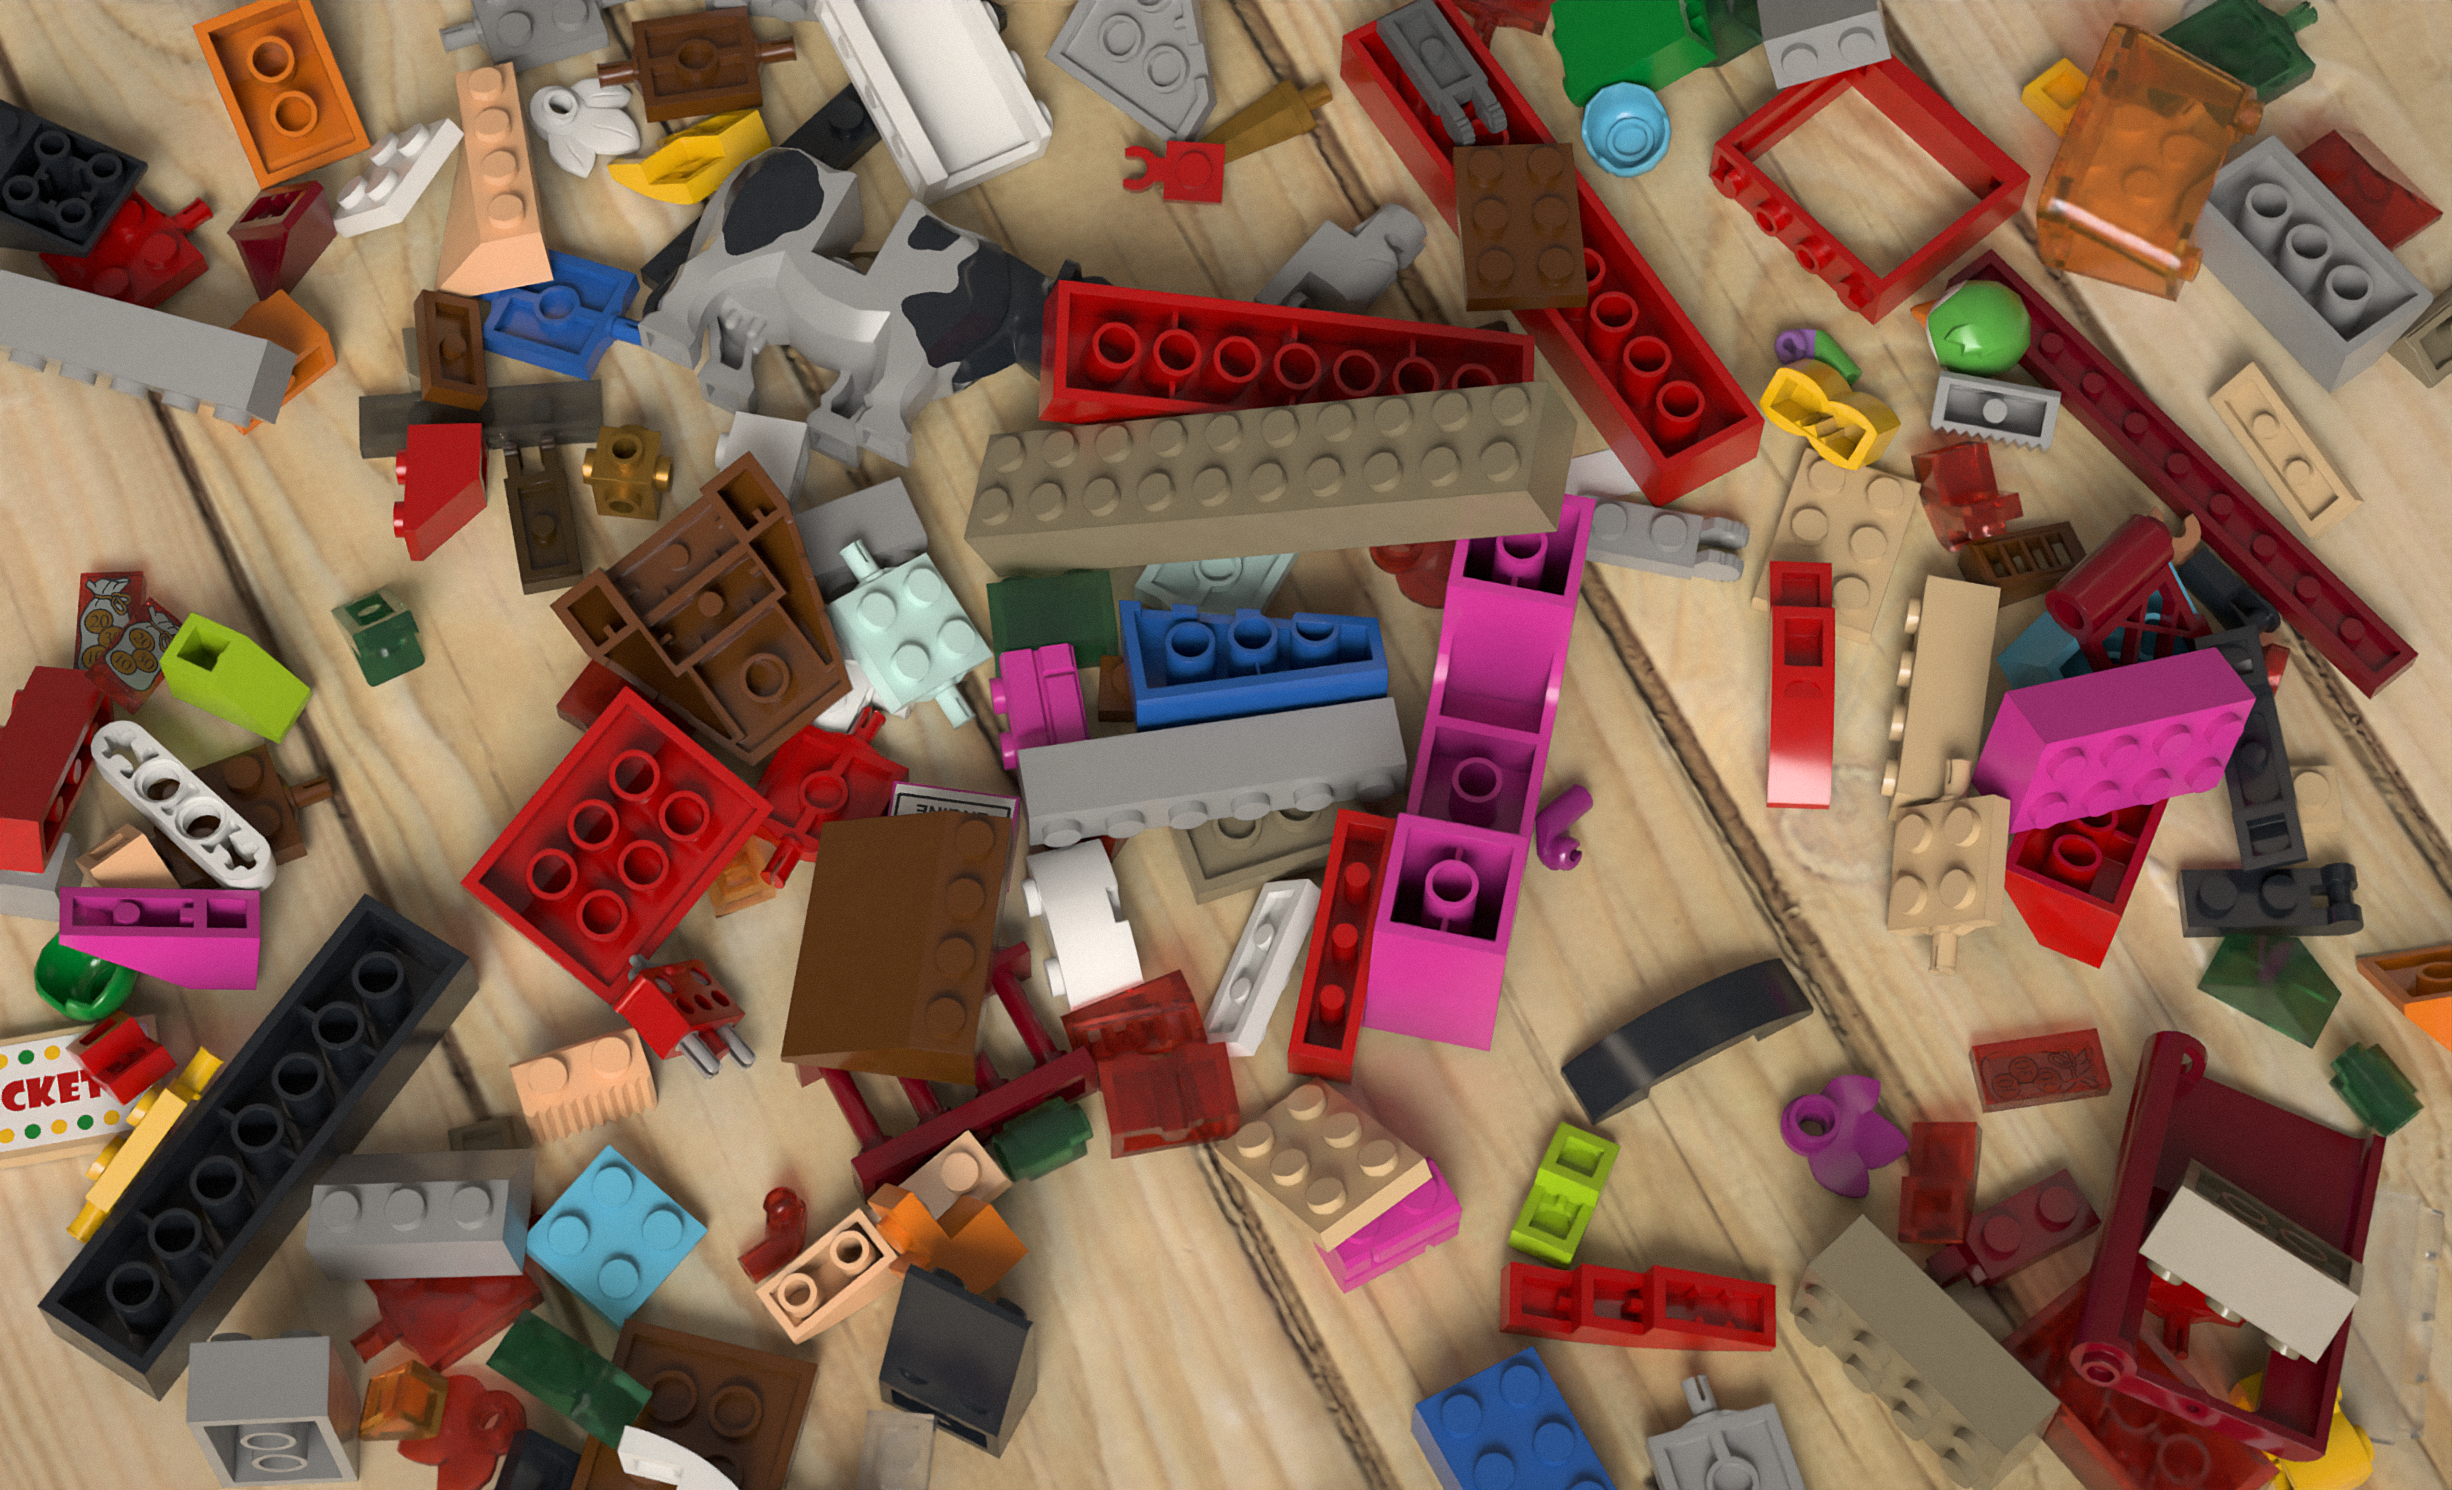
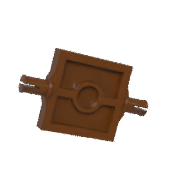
(697, 64)
(255, 793)

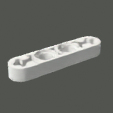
(187, 804)

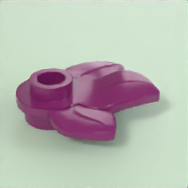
(1852, 1134)

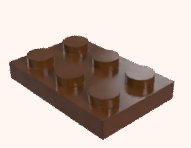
(1519, 227)

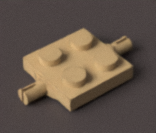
(1949, 866)

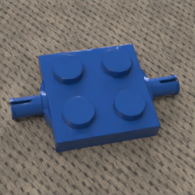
(563, 320)

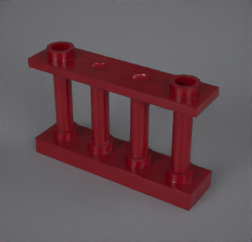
(997, 1101)

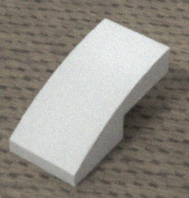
(668, 1462)

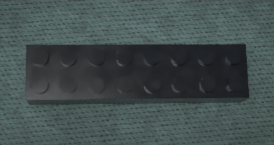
(257, 1144)

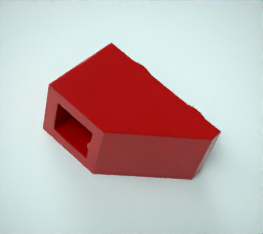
(443, 484)

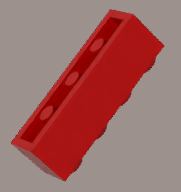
(46, 762)
(1339, 955)

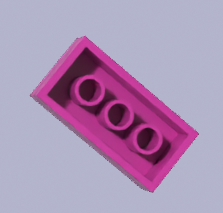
(2114, 738)

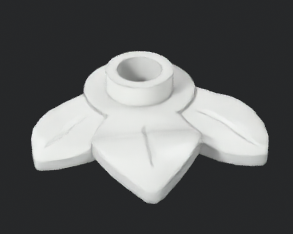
(589, 127)

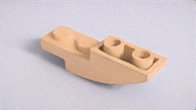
(853, 1259)

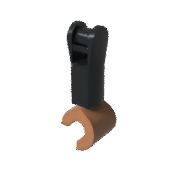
(2215, 585)

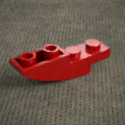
(1800, 685)

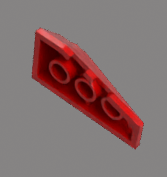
(2079, 877)

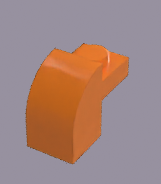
(964, 1240)

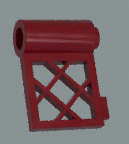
(2116, 586)

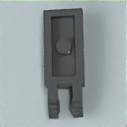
(1441, 69)

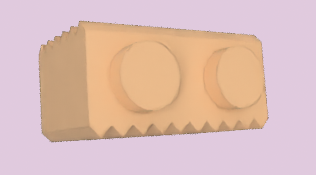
(584, 1085)

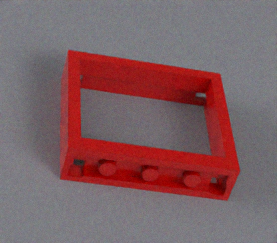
(1927, 121)

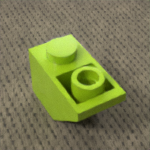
(233, 678)

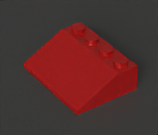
(616, 845)

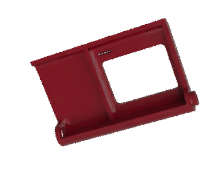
(2276, 1156)

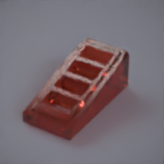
(1162, 1002)

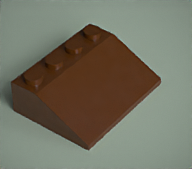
(901, 945)

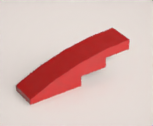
(1638, 1309)

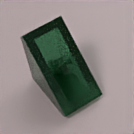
(2273, 983)

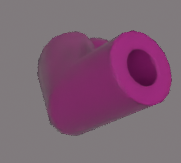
(1553, 823)

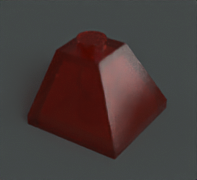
(2370, 186)

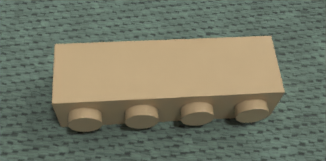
(1944, 688)

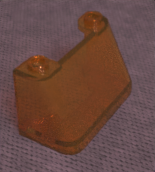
(2141, 163)

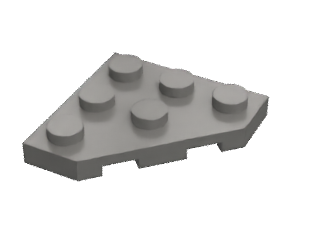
(1143, 60)

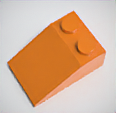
(281, 89)

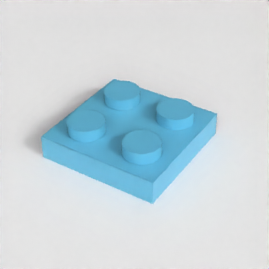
(613, 1238)

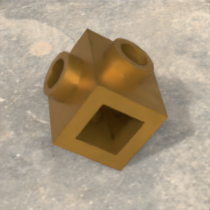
(628, 472)

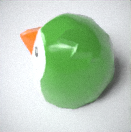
(1976, 328)

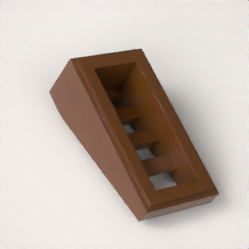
(1980, 555)

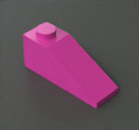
(168, 933)

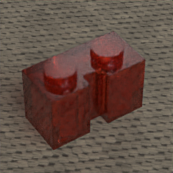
(1168, 1099)

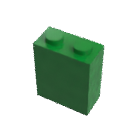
(1629, 42)

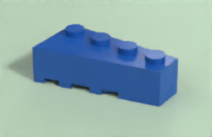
(1244, 665)

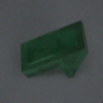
(380, 635)

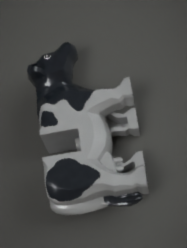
(910, 331)

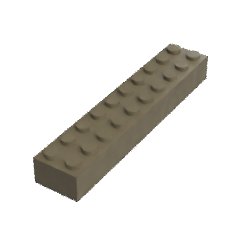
(1275, 480)

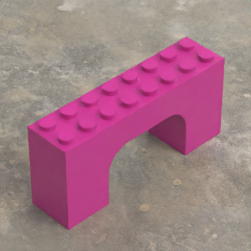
(1476, 784)

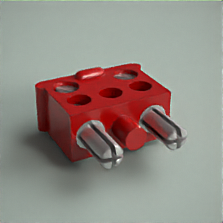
(684, 1013)

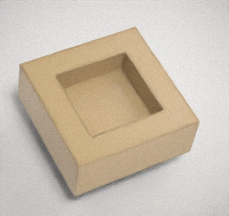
(2318, 798)

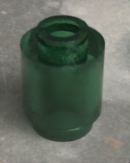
(2375, 1089)
(1042, 1140)

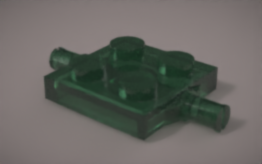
(2250, 43)

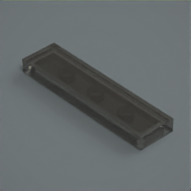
(510, 414)

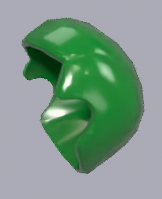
(81, 983)

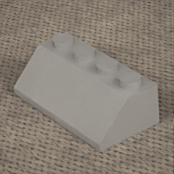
(2306, 265)

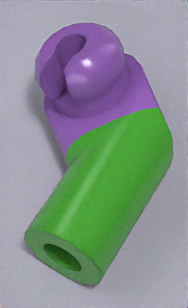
(1817, 345)

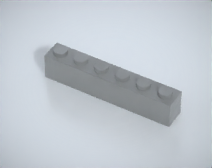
(142, 350)
(1211, 772)

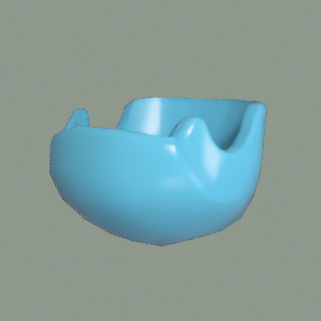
(1626, 129)

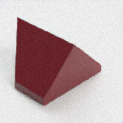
(283, 235)

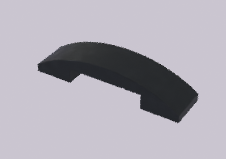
(2259, 767)
(1682, 1034)

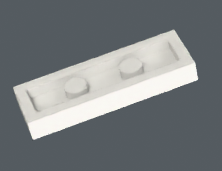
(1261, 965)

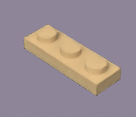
(2286, 450)

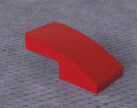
(121, 1057)

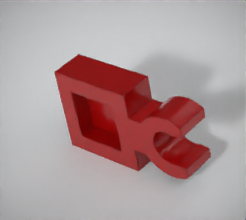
(1189, 172)

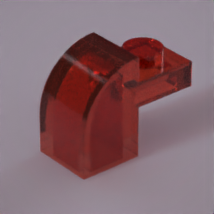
(1963, 494)

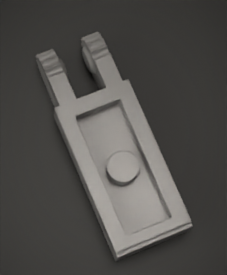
(1664, 541)

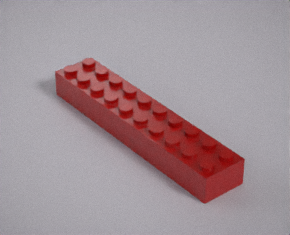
(1632, 349)

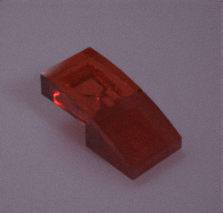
(1941, 1183)

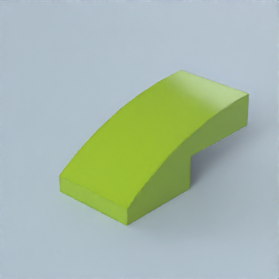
(1564, 1195)

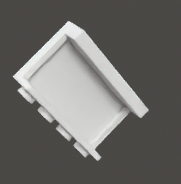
(939, 89)

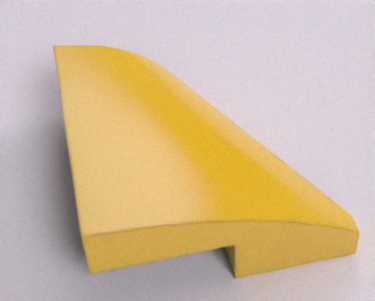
(695, 159)

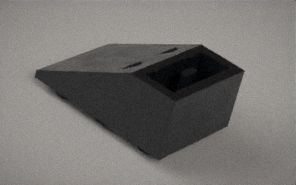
(58, 185)
(959, 1359)

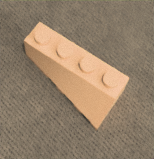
(495, 209)

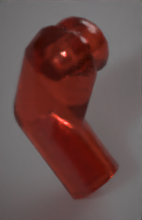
(783, 1235)

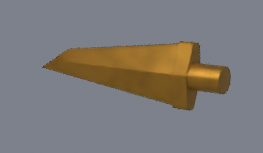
(1270, 120)

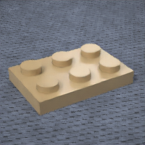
(1847, 521)
(1323, 1163)

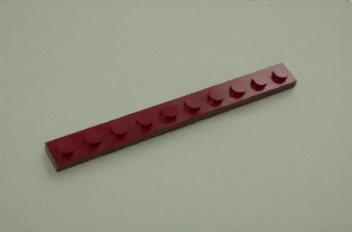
(2194, 483)

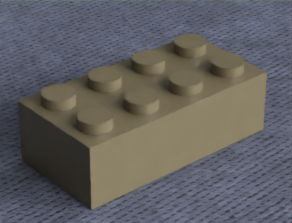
(1922, 1357)

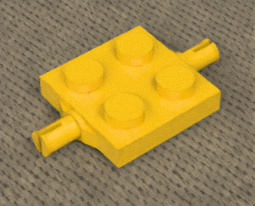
(124, 1159)

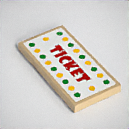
(52, 1104)

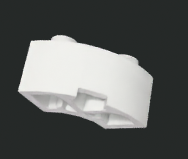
(1083, 924)

